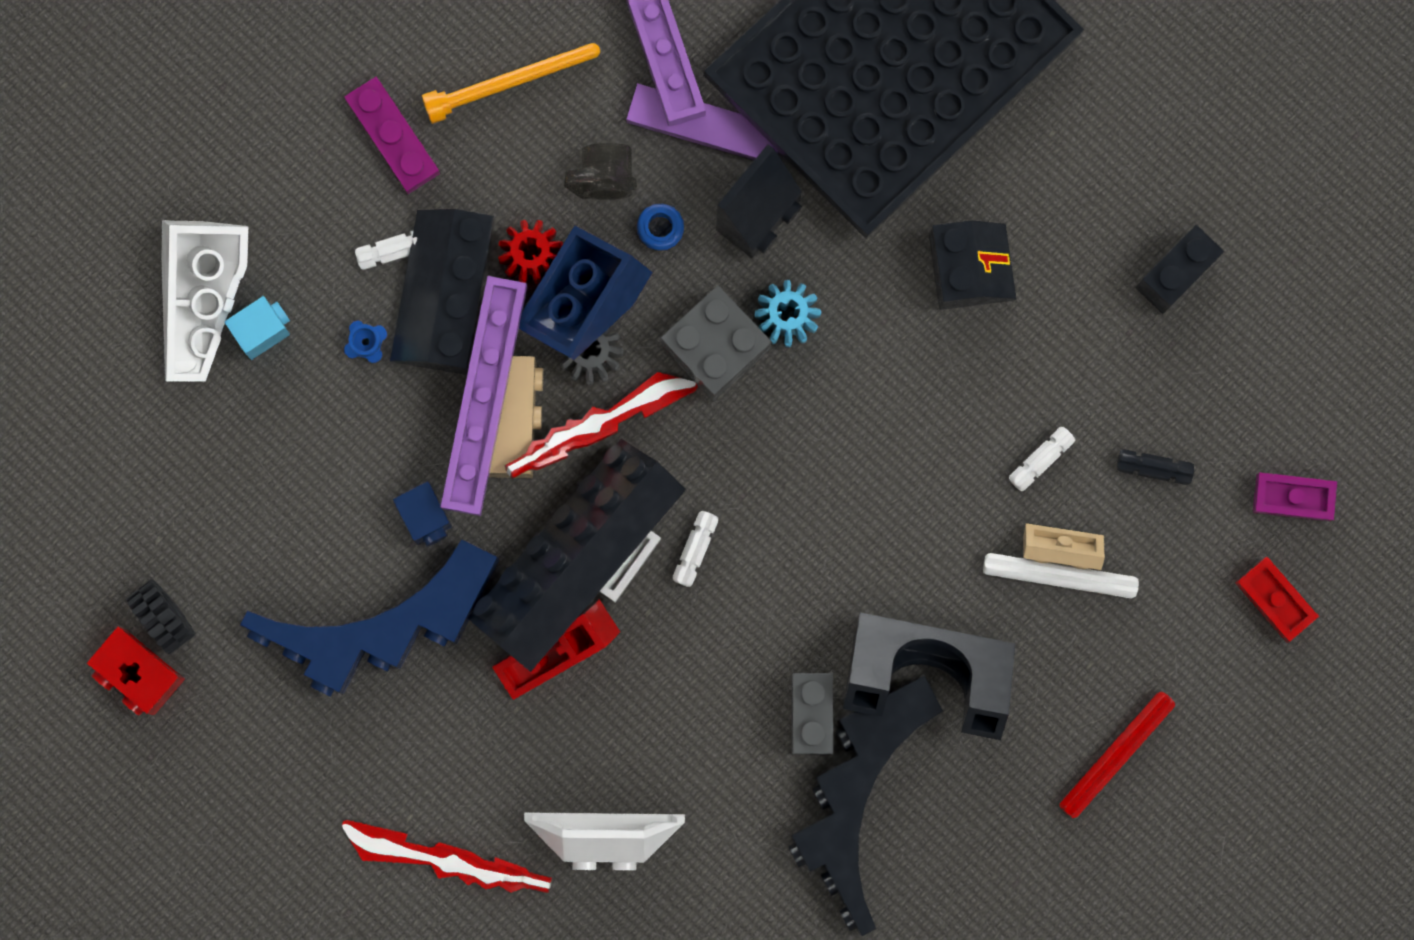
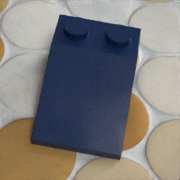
(582, 293)

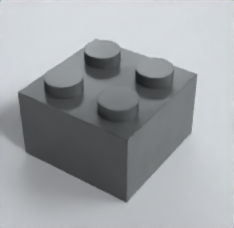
(715, 343)

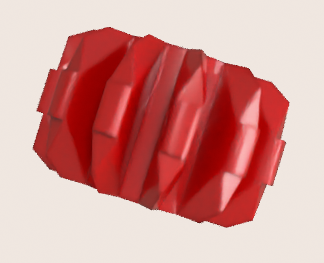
(516, 256)

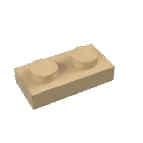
(1063, 547)

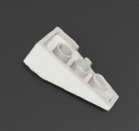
(198, 288)

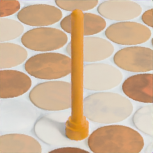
(441, 104)

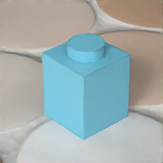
(258, 326)

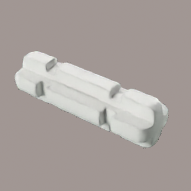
(384, 251)
(1042, 458)
(695, 548)

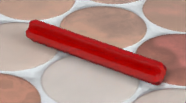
(1117, 754)

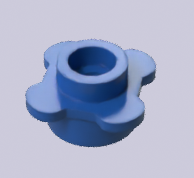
(360, 331)

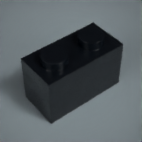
(1179, 269)

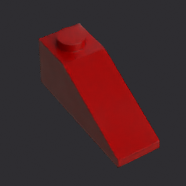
(585, 636)

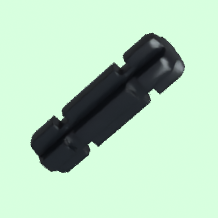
(1155, 467)

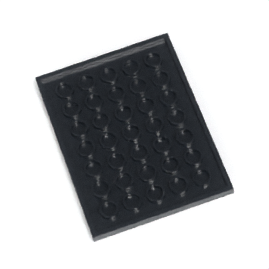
(884, 89)

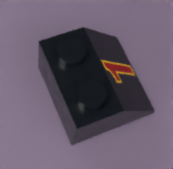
(971, 264)

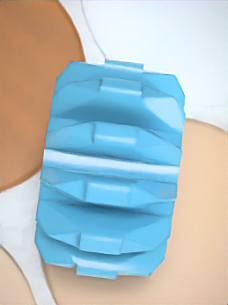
(783, 301)

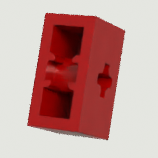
(157, 677)

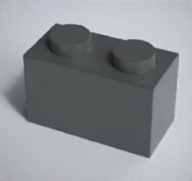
(812, 714)

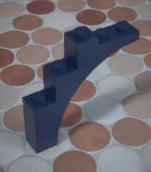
(388, 637)

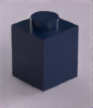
(423, 514)

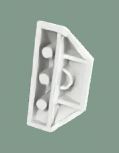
(604, 837)

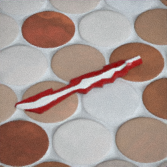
(599, 424)
(446, 860)

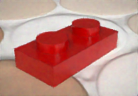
(1277, 599)

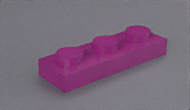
(392, 135)

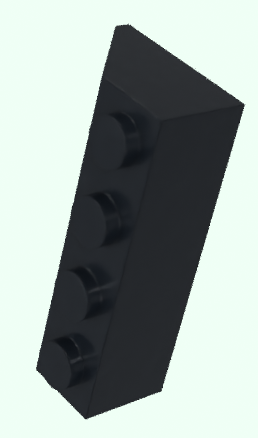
(442, 289)

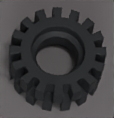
(160, 616)

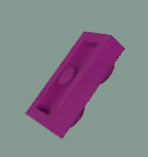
(1295, 497)

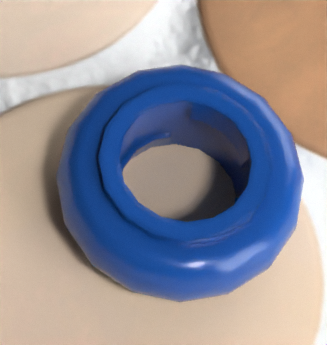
(653, 212)

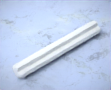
(1060, 575)

